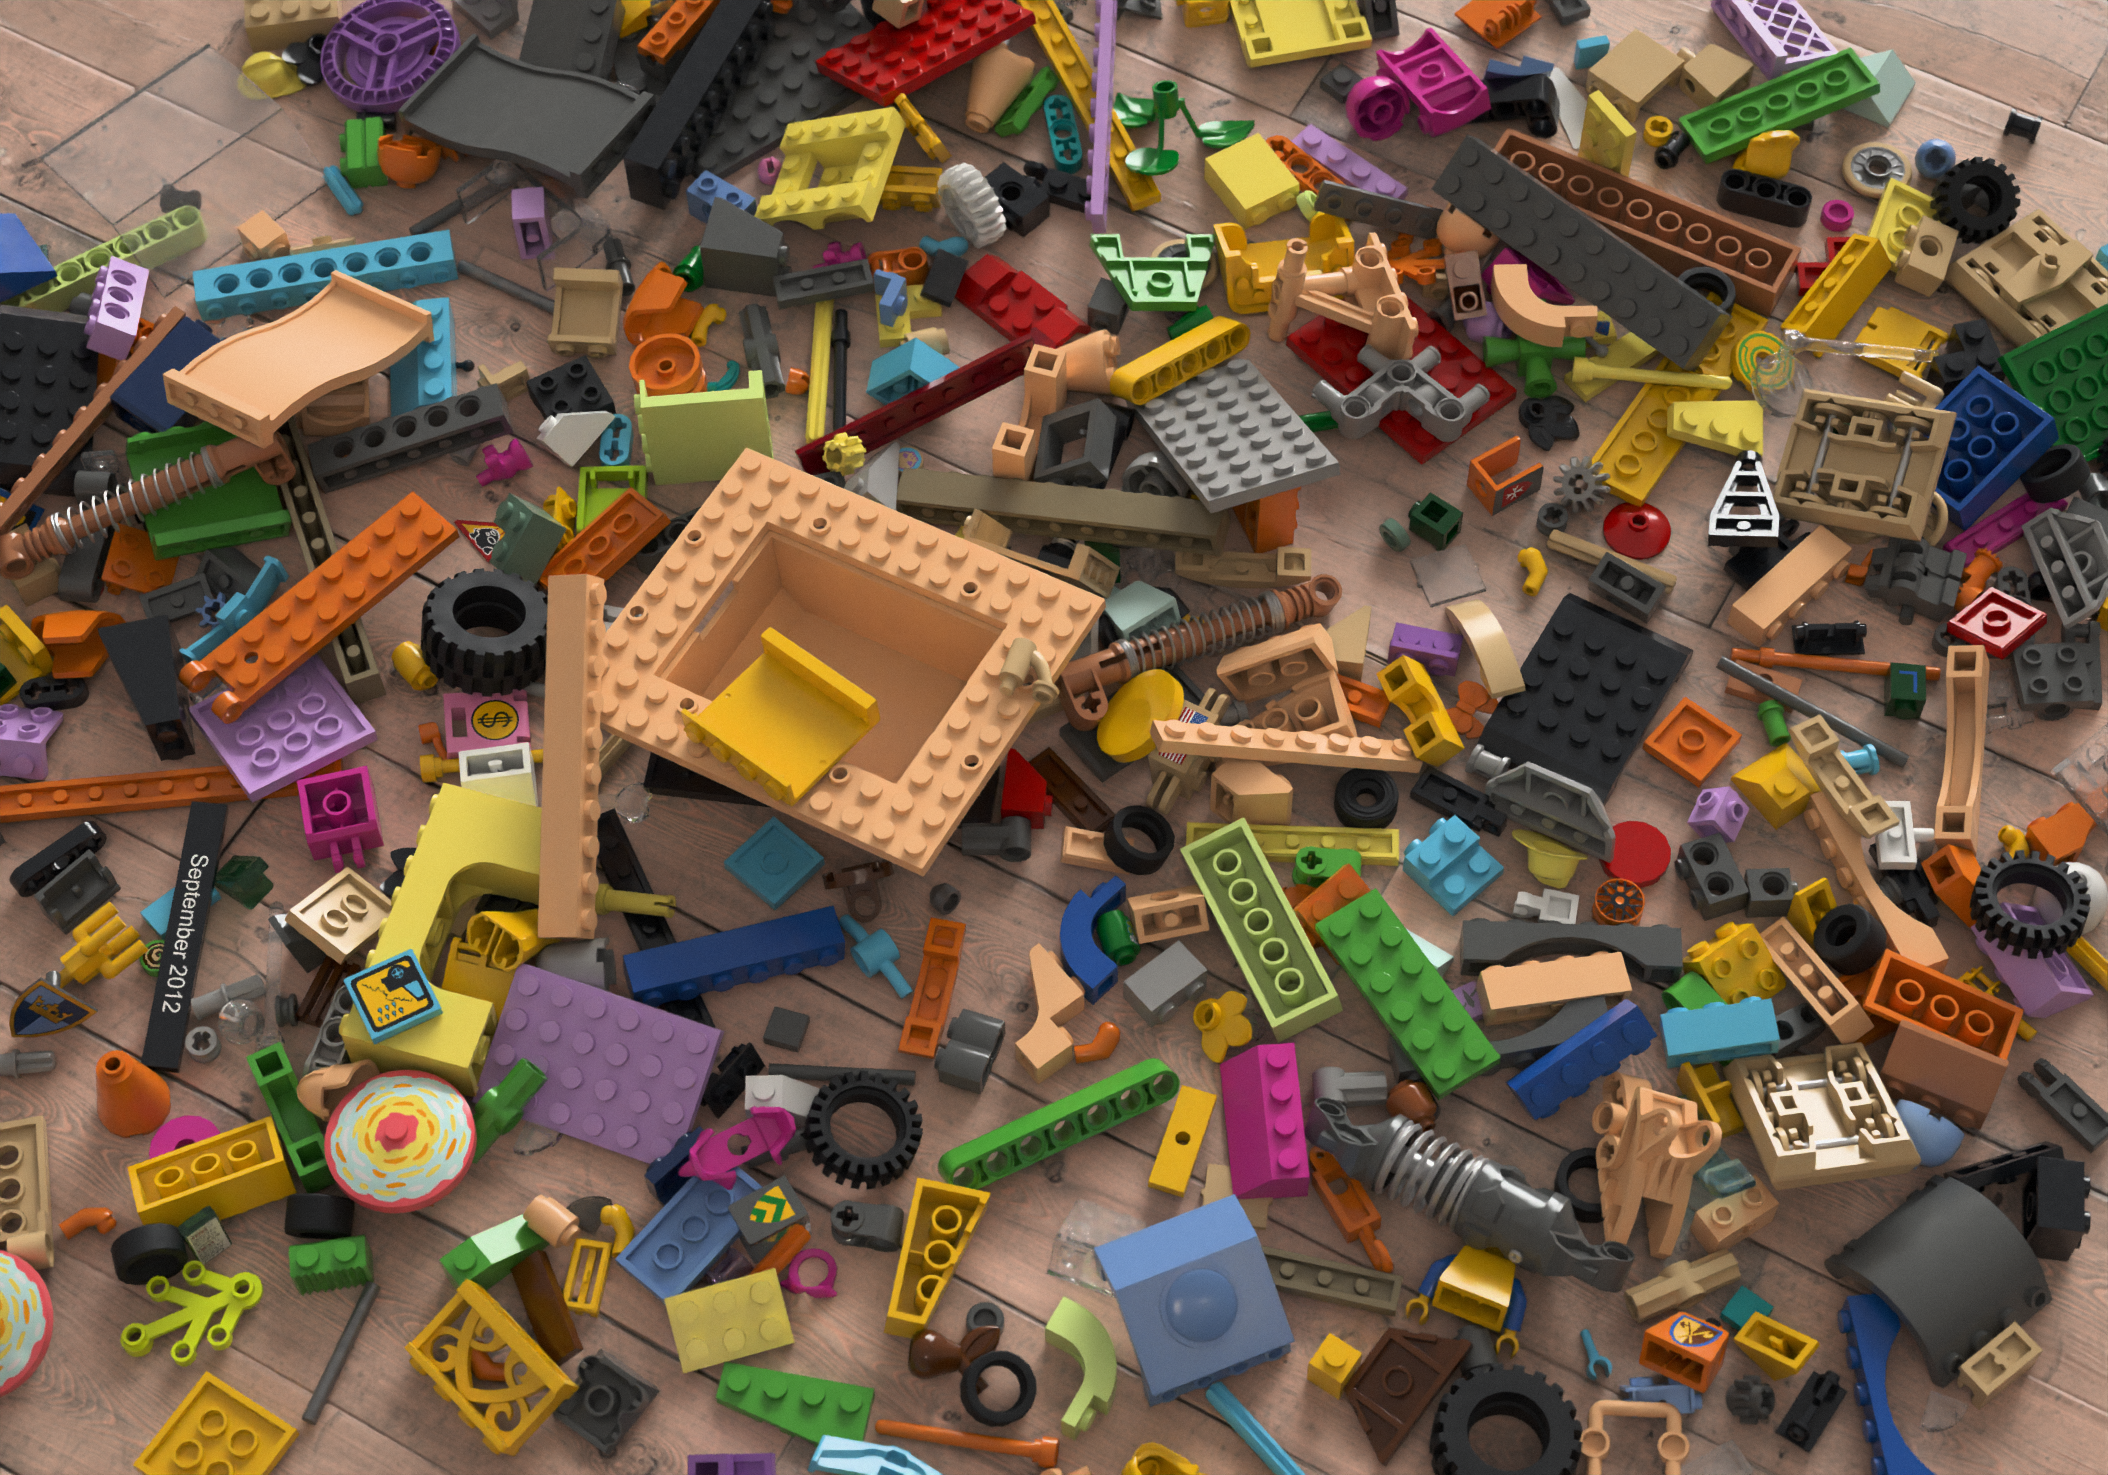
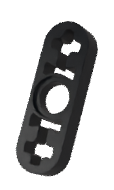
(55, 858)

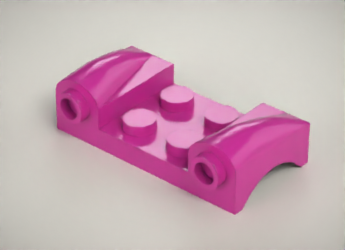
(1437, 83)

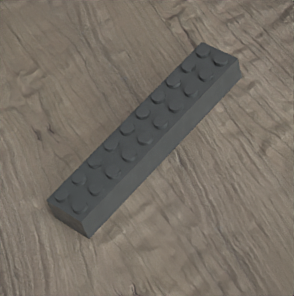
(1582, 253)

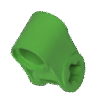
(1323, 864)

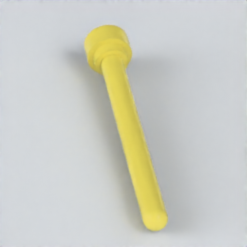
(1586, 370)

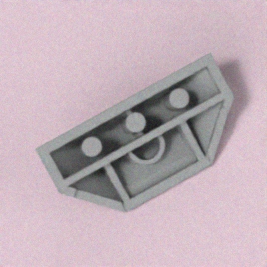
(2071, 560)
(1554, 808)

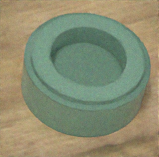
(1394, 535)

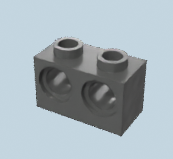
(1718, 875)

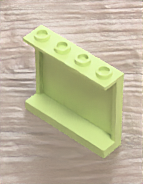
(702, 432)

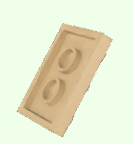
(341, 915)

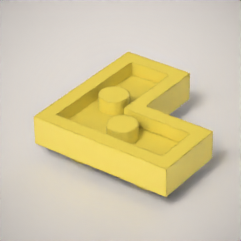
(916, 308)

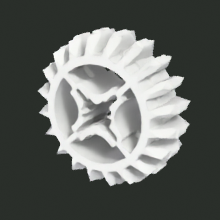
(971, 205)

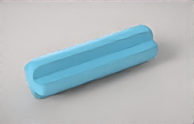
(343, 191)

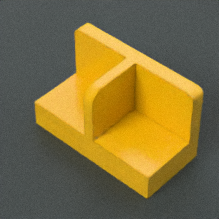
(1711, 1096)

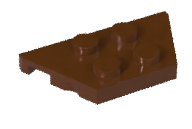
(1400, 1384)

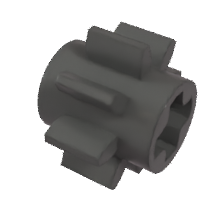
(1750, 1399)

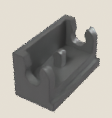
(76, 892)

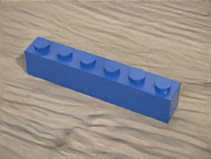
(734, 957)

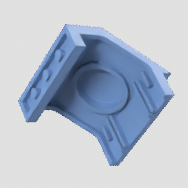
(1195, 1299)

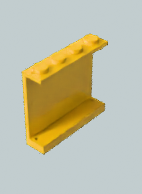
(784, 720)

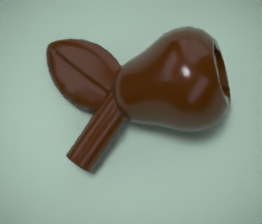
(935, 1355)

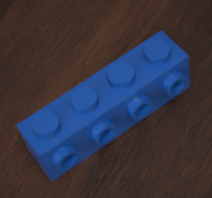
(1582, 1059)

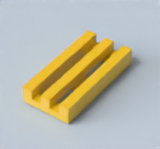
(580, 1307)

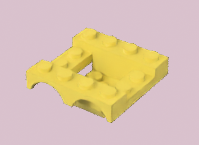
(856, 165)

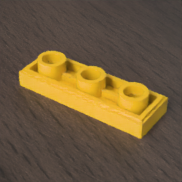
(1189, 1124)

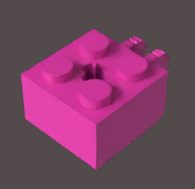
(340, 815)

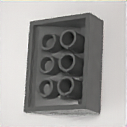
(573, 35)

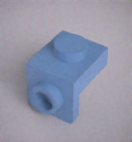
(893, 293)

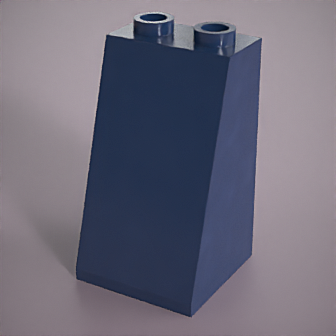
(142, 396)

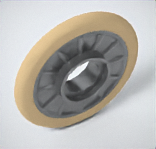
(1862, 157)

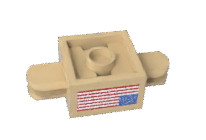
(1184, 773)

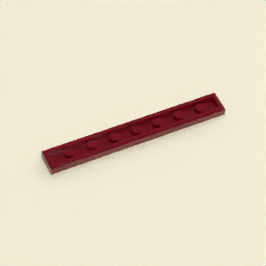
(926, 402)

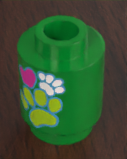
(1117, 937)

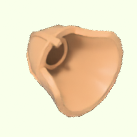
(327, 1086)

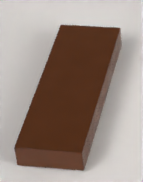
(1072, 794)
(546, 1308)

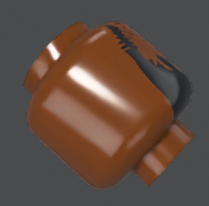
(1414, 1102)

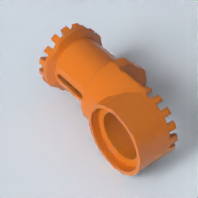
(1975, 576)

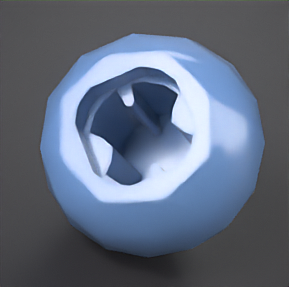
(1934, 158)

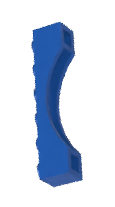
(1870, 1334)

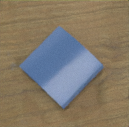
(1527, 67)

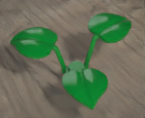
(1165, 105)

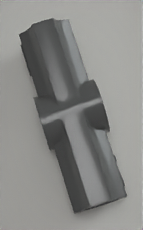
(762, 348)

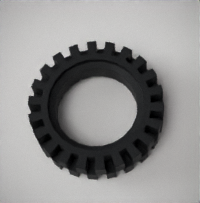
(2022, 935)
(859, 1168)

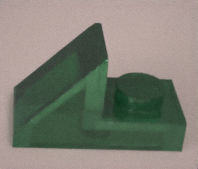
(244, 880)

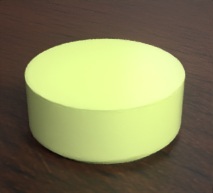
(1306, 204)

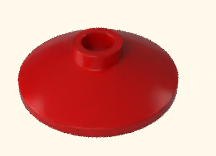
(1635, 540)

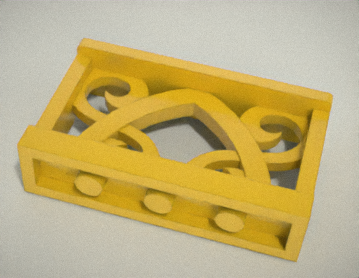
(540, 1373)

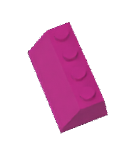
(1265, 1123)

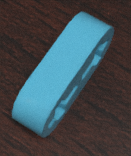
(622, 444)

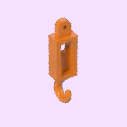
(1351, 1210)

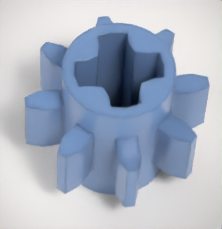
(210, 606)

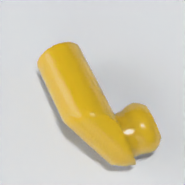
(710, 314)
(2013, 840)

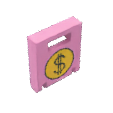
(489, 720)

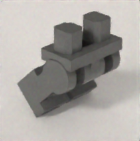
(1916, 576)

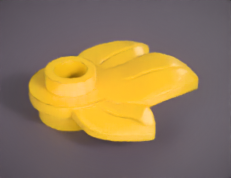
(1222, 1024)

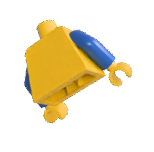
(1477, 1288)

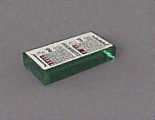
(204, 1235)

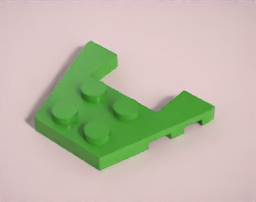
(1156, 281)

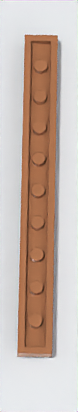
(86, 423)

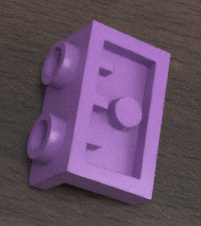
(1433, 648)

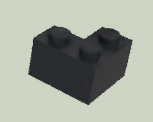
(1967, 347)

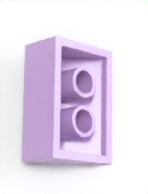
(2039, 984)

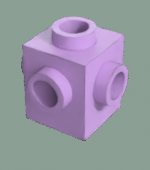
(1718, 812)

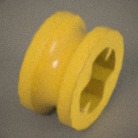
(1658, 124)

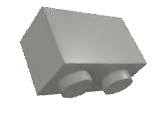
(1165, 984)

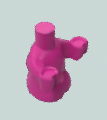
(835, 255)
(504, 464)

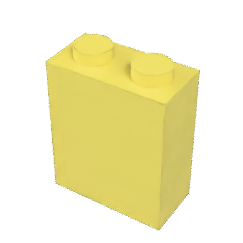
(1251, 181)

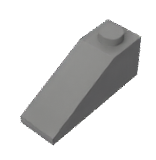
(878, 477)

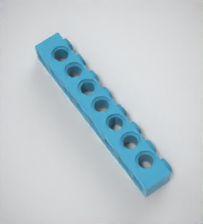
(300, 277)

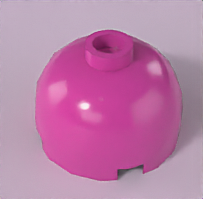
(1377, 107)

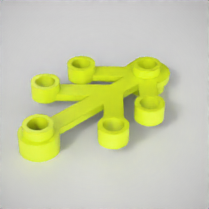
(197, 1311)

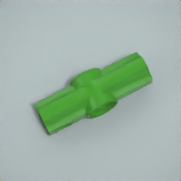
(502, 1106)

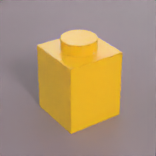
(1333, 1365)

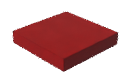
(1997, 622)

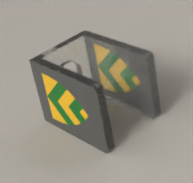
(767, 1217)

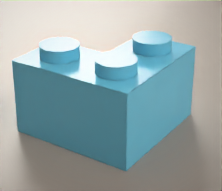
(906, 370)

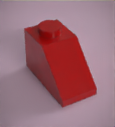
(1025, 792)

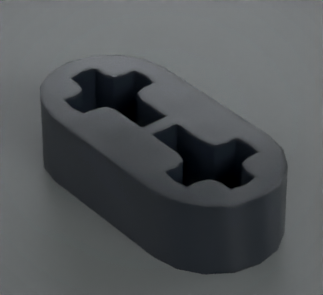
(54, 693)

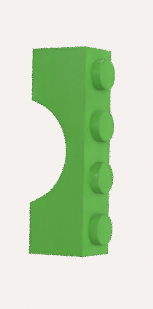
(293, 1120)

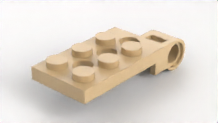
(33, 1203)

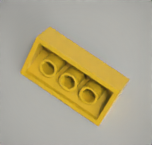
(223, 1171)

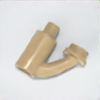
(1016, 666)

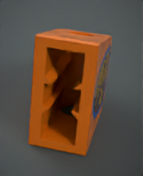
(1685, 1349)

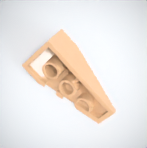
(1312, 706)

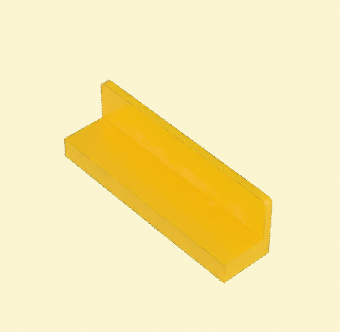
(1840, 289)

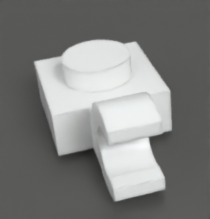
(1551, 906)

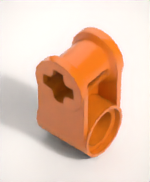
(905, 262)

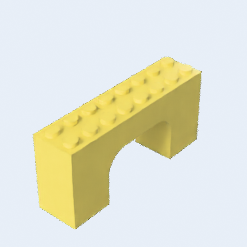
(464, 851)

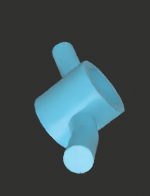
(875, 954)

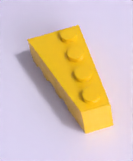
(934, 1243)

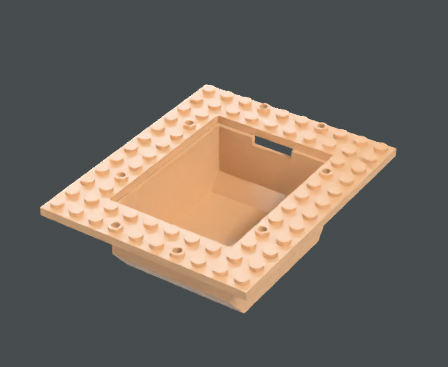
(876, 605)

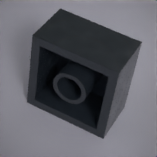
(2055, 1207)

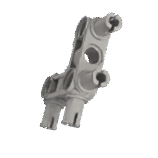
(1404, 387)

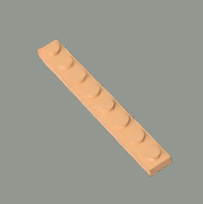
(1284, 746)

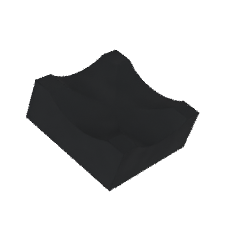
(570, 390)

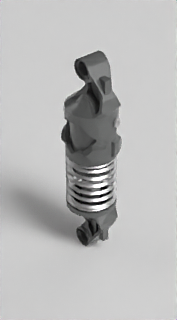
(1477, 1196)

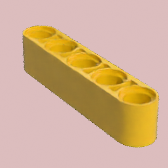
(1179, 360)

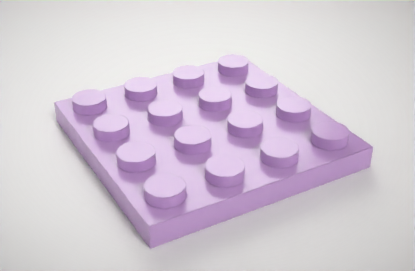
(287, 731)

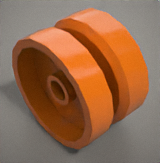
(668, 366)

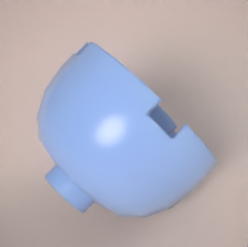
(1933, 1138)

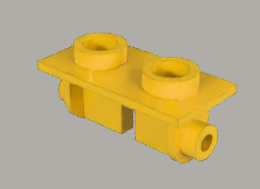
(564, 510)

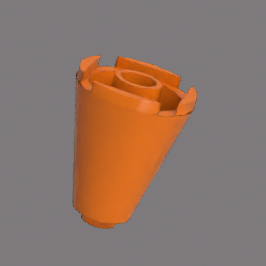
(130, 1095)

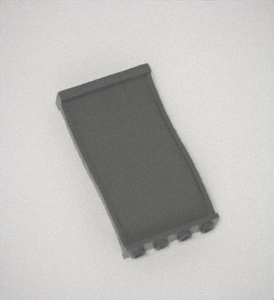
(528, 115)

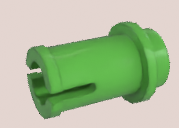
(1772, 716)

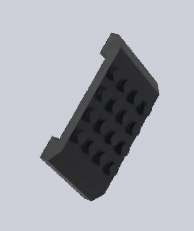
(42, 386)
(1586, 695)

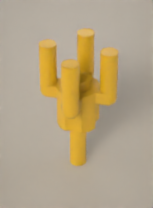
(94, 954)

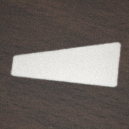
(1571, 106)

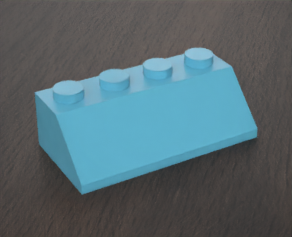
(430, 368)

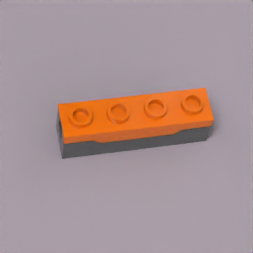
(674, 37)

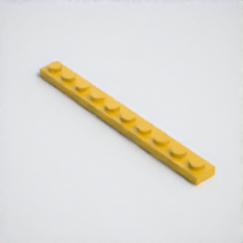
(1076, 79)

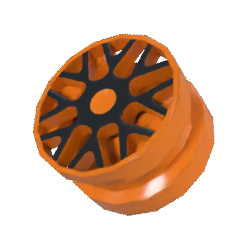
(1618, 903)

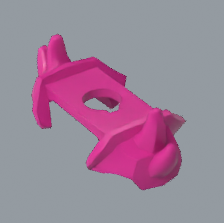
(767, 1130)

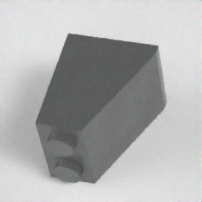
(742, 251)

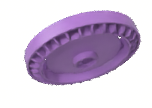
(387, 52)

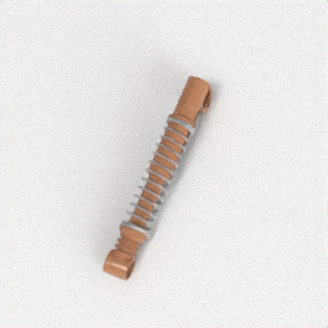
(211, 467)

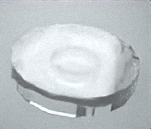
(1780, 383)

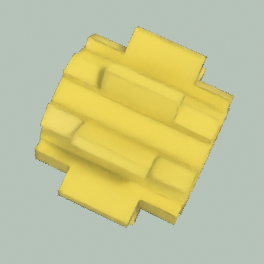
(844, 454)

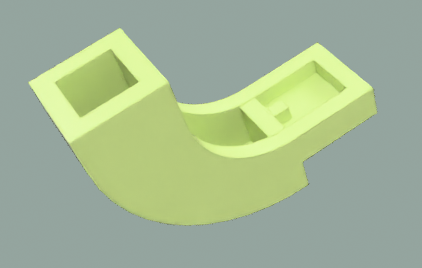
(1088, 1342)

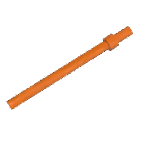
(1767, 657)

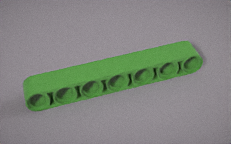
(1076, 1127)

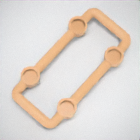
(1672, 1445)

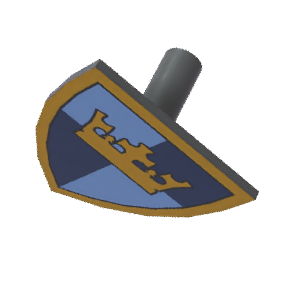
(47, 1009)

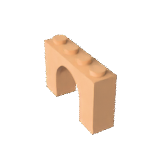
(1045, 393)

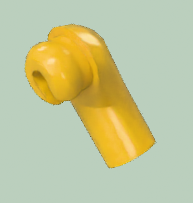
(1537, 570)
(622, 1225)

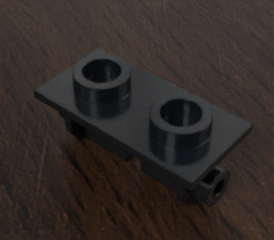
(1829, 638)
(726, 1088)
(1812, 1410)

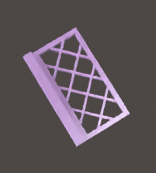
(1759, 43)

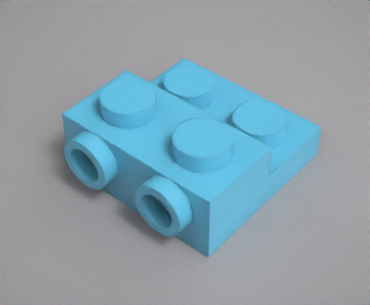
(1451, 864)

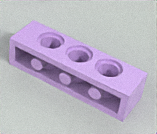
(116, 308)

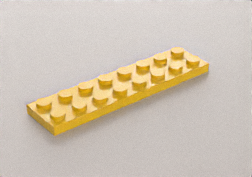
(1638, 446)

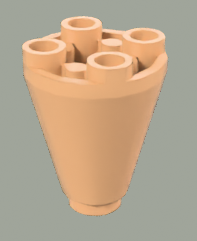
(994, 85)
(1092, 362)

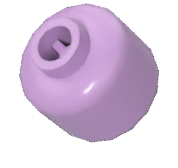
(1486, 326)

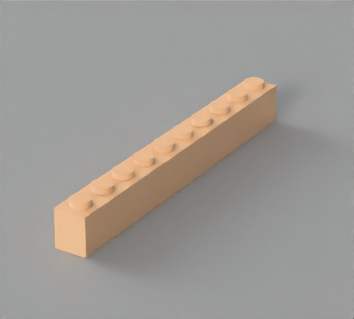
(571, 757)

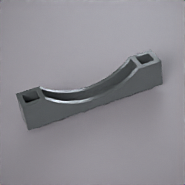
(1648, 952)
(1523, 1049)

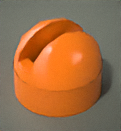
(797, 382)

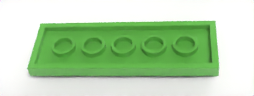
(1779, 104)
(1407, 994)

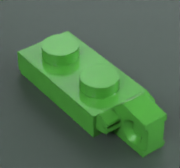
(1028, 102)

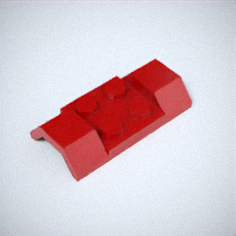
(1017, 304)

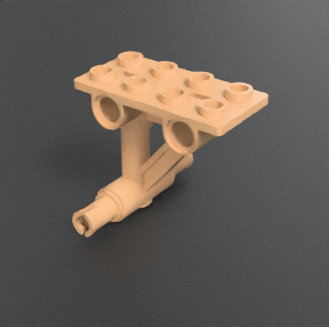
(1370, 293)

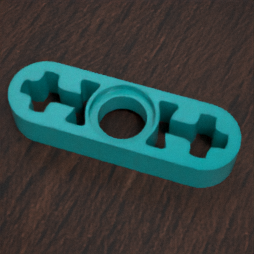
(1066, 123)

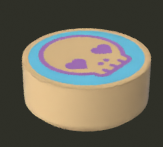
(909, 458)

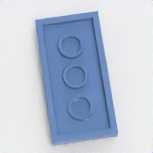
(686, 1236)

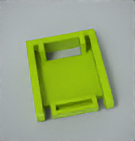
(595, 500)

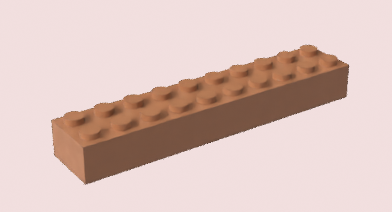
(1662, 225)

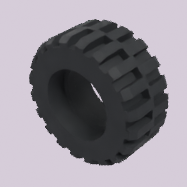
(484, 662)
(1512, 1395)

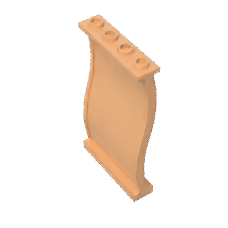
(277, 369)

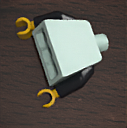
(1139, 610)

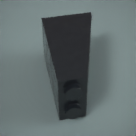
(149, 666)

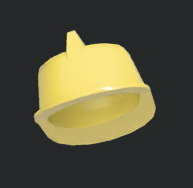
(272, 74)
(1549, 859)

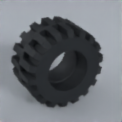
(1994, 183)

